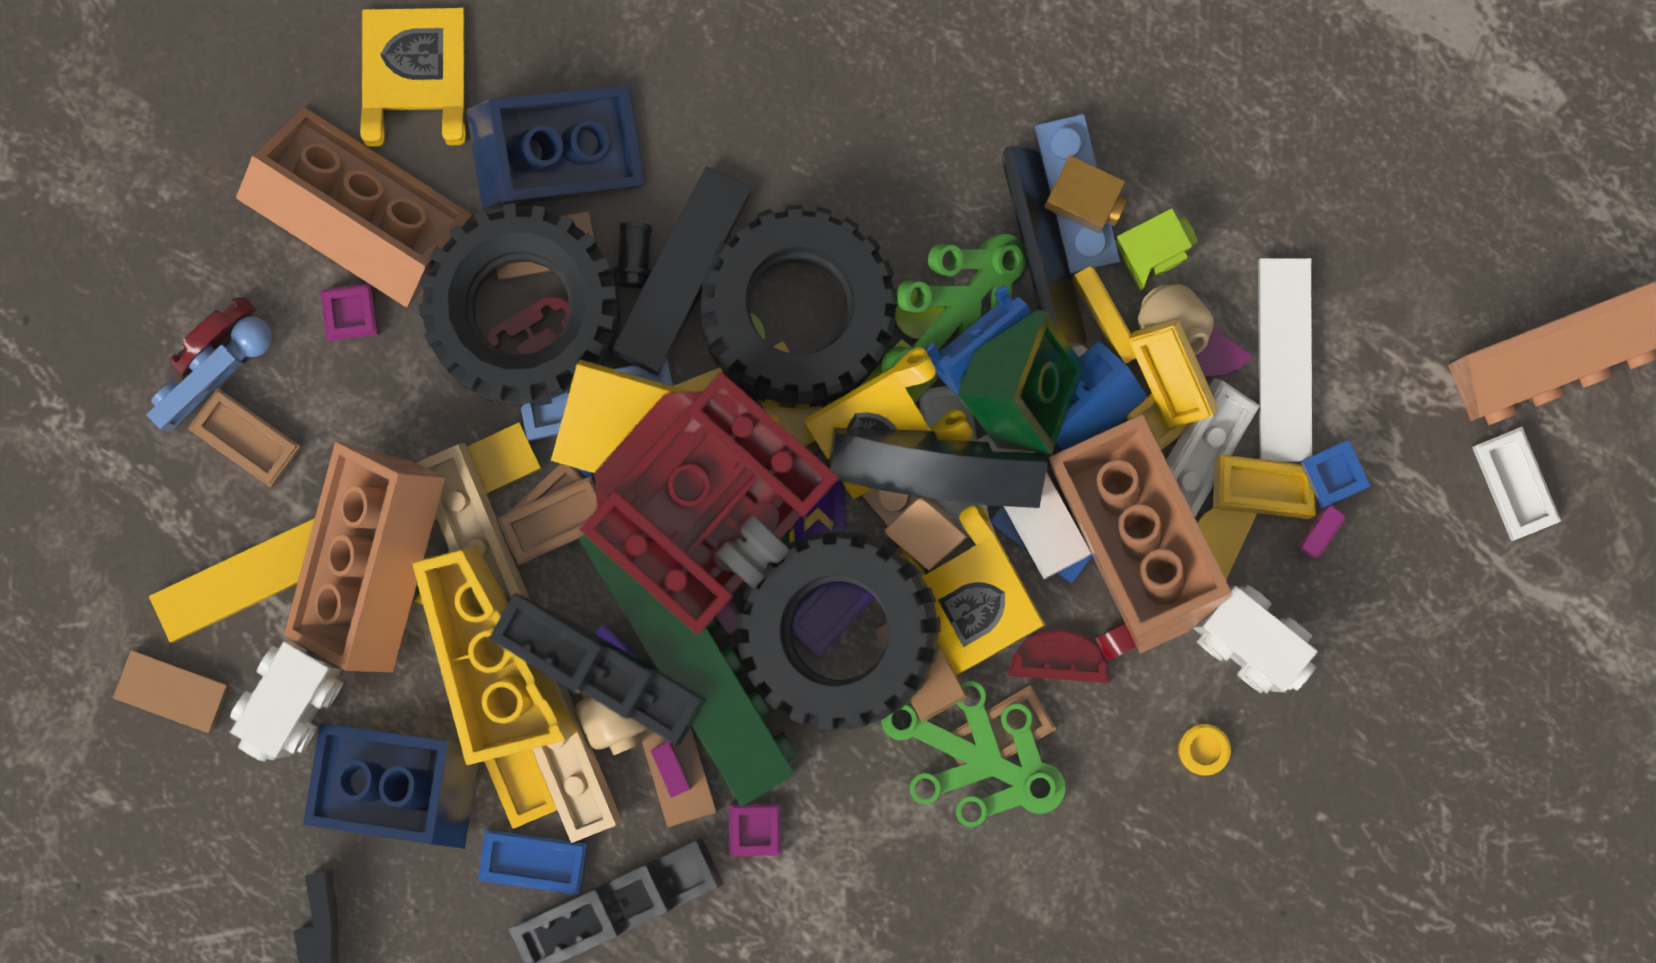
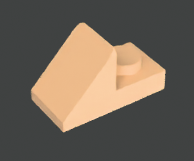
(917, 525)

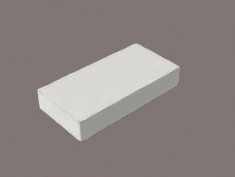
(1516, 484)

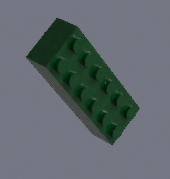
(731, 718)

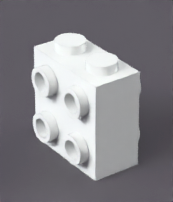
(1269, 650)
(279, 712)

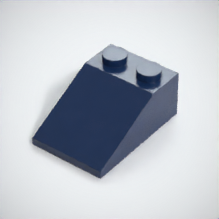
(554, 146)
(390, 786)

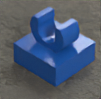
(1335, 473)

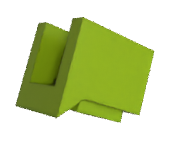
(1156, 246)

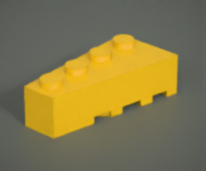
(494, 695)

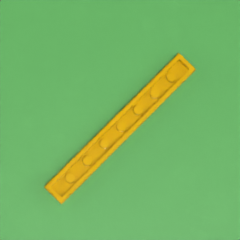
(278, 561)

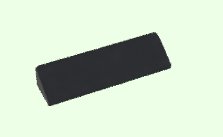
(1042, 241)

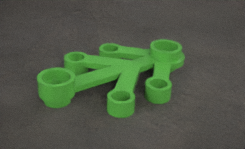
(962, 301)
(984, 761)

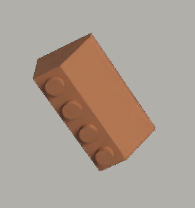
(350, 204)
(1557, 354)
(1140, 532)
(361, 556)

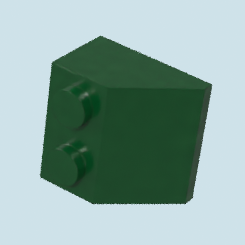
(1023, 384)

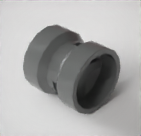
(752, 551)

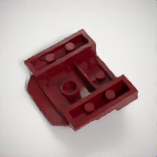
(688, 487)

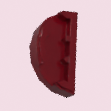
(210, 332)
(1060, 656)

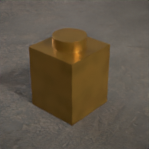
(1087, 195)

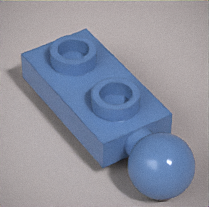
(209, 370)

